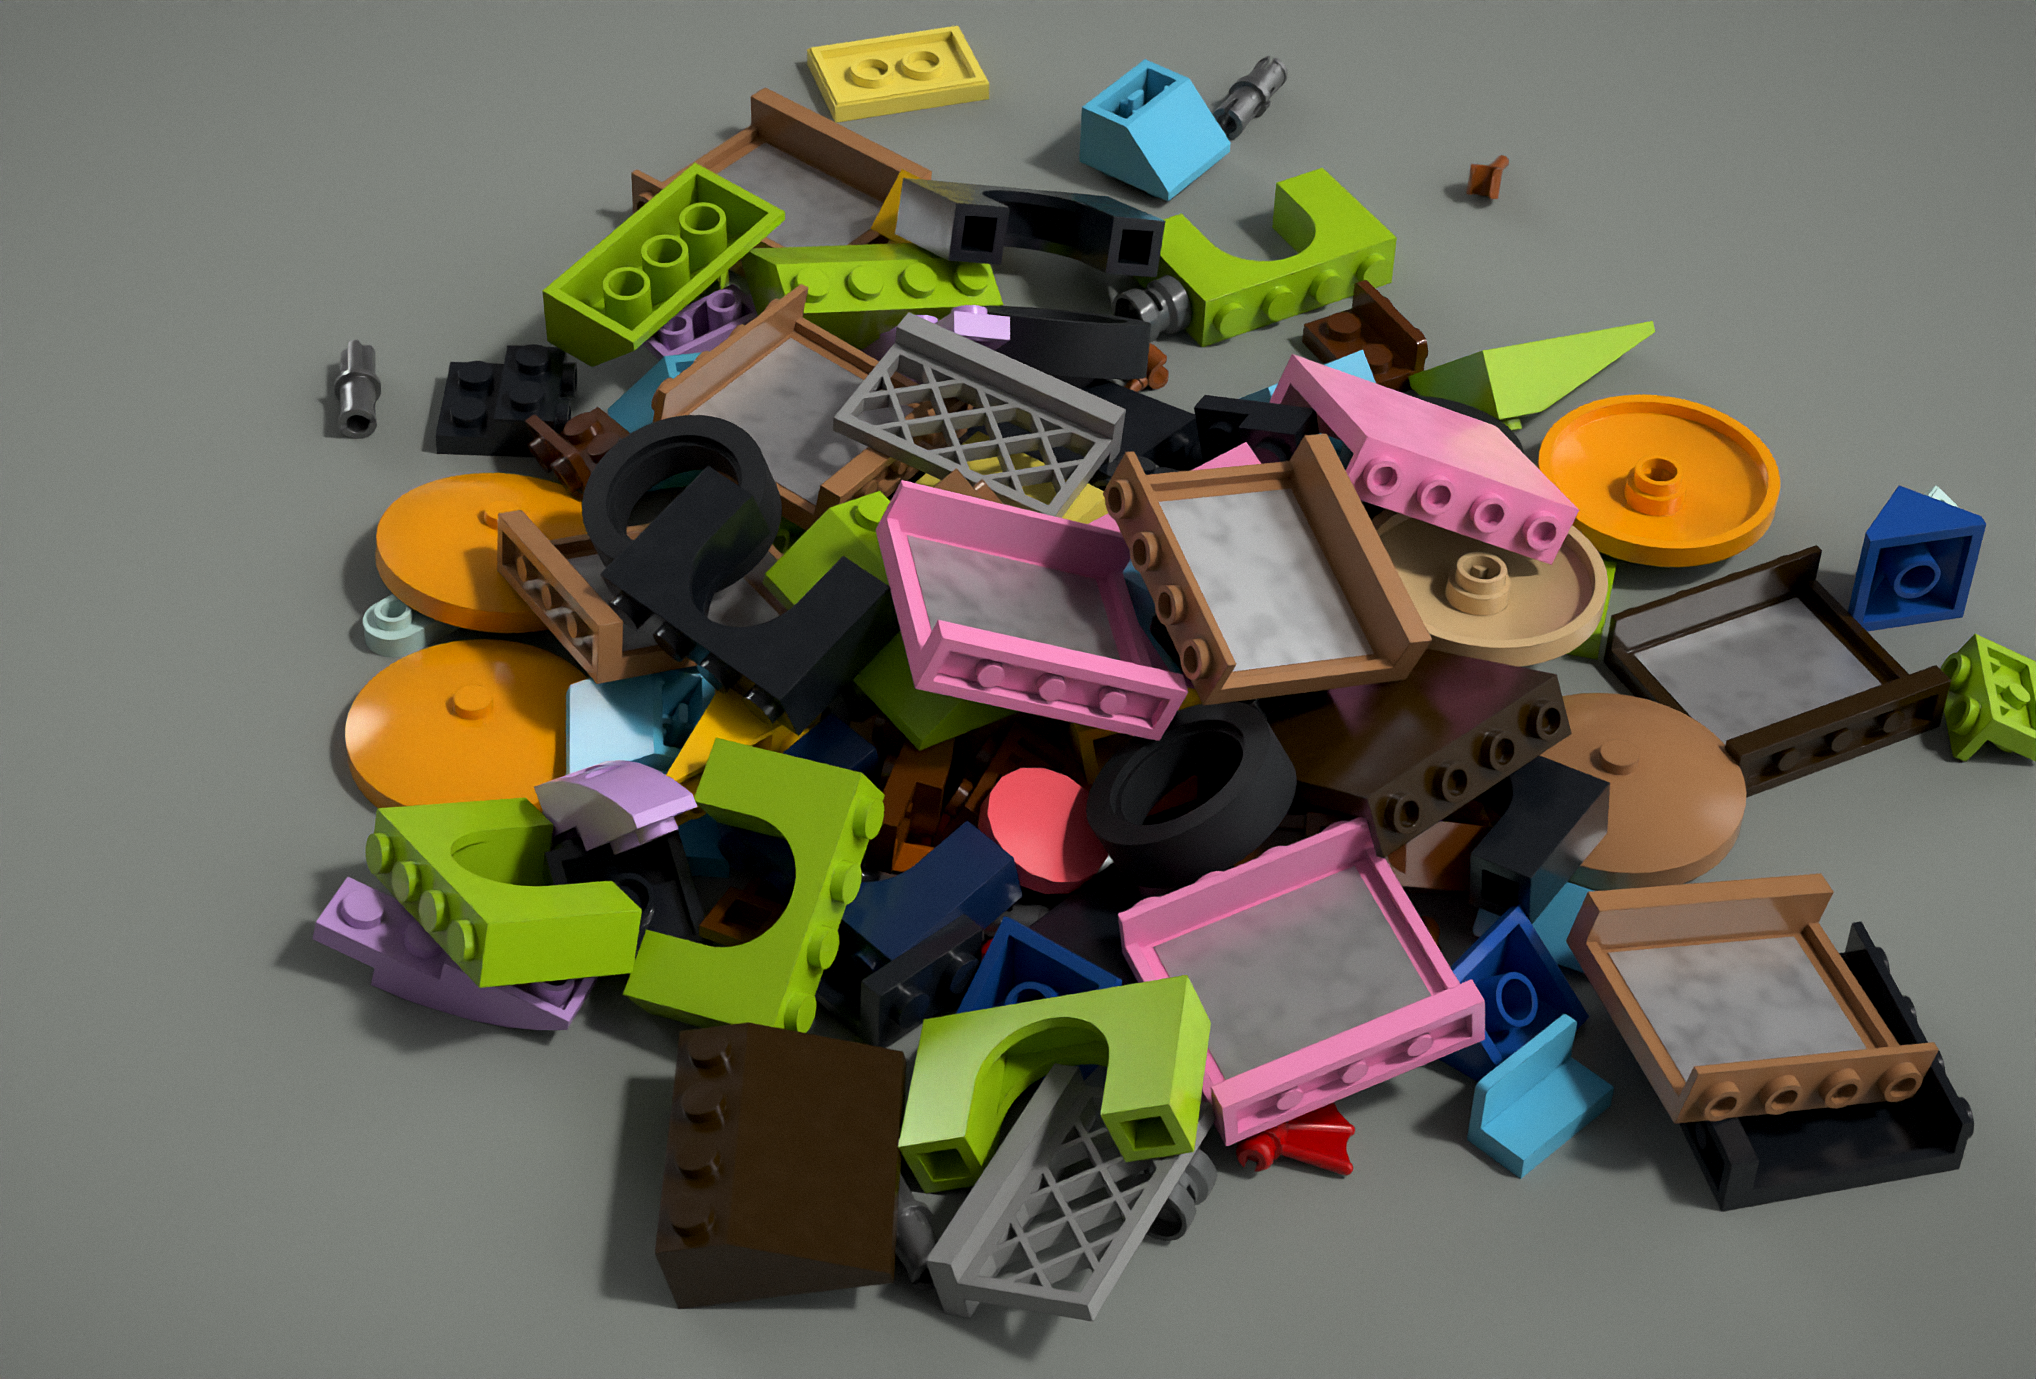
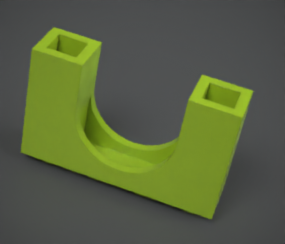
(1335, 248)
(482, 896)
(774, 978)
(983, 1059)

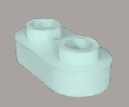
(398, 630)

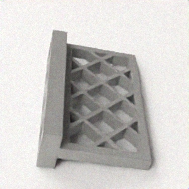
(1002, 393)
(1024, 1184)

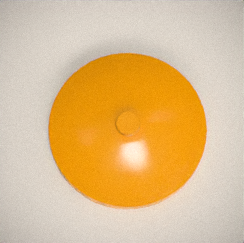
(1662, 479)
(442, 546)
(461, 725)

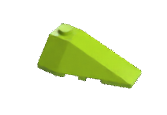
(1530, 375)

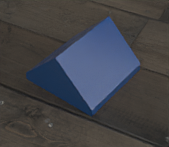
(1915, 562)
(1030, 968)
(1520, 992)

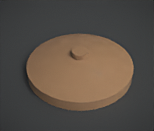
(1671, 791)

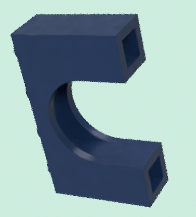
(893, 914)

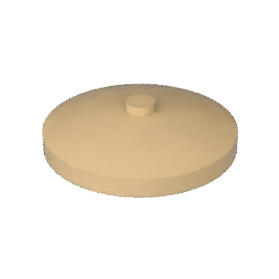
(1494, 600)

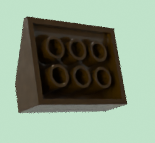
(779, 1165)

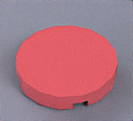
(1045, 828)

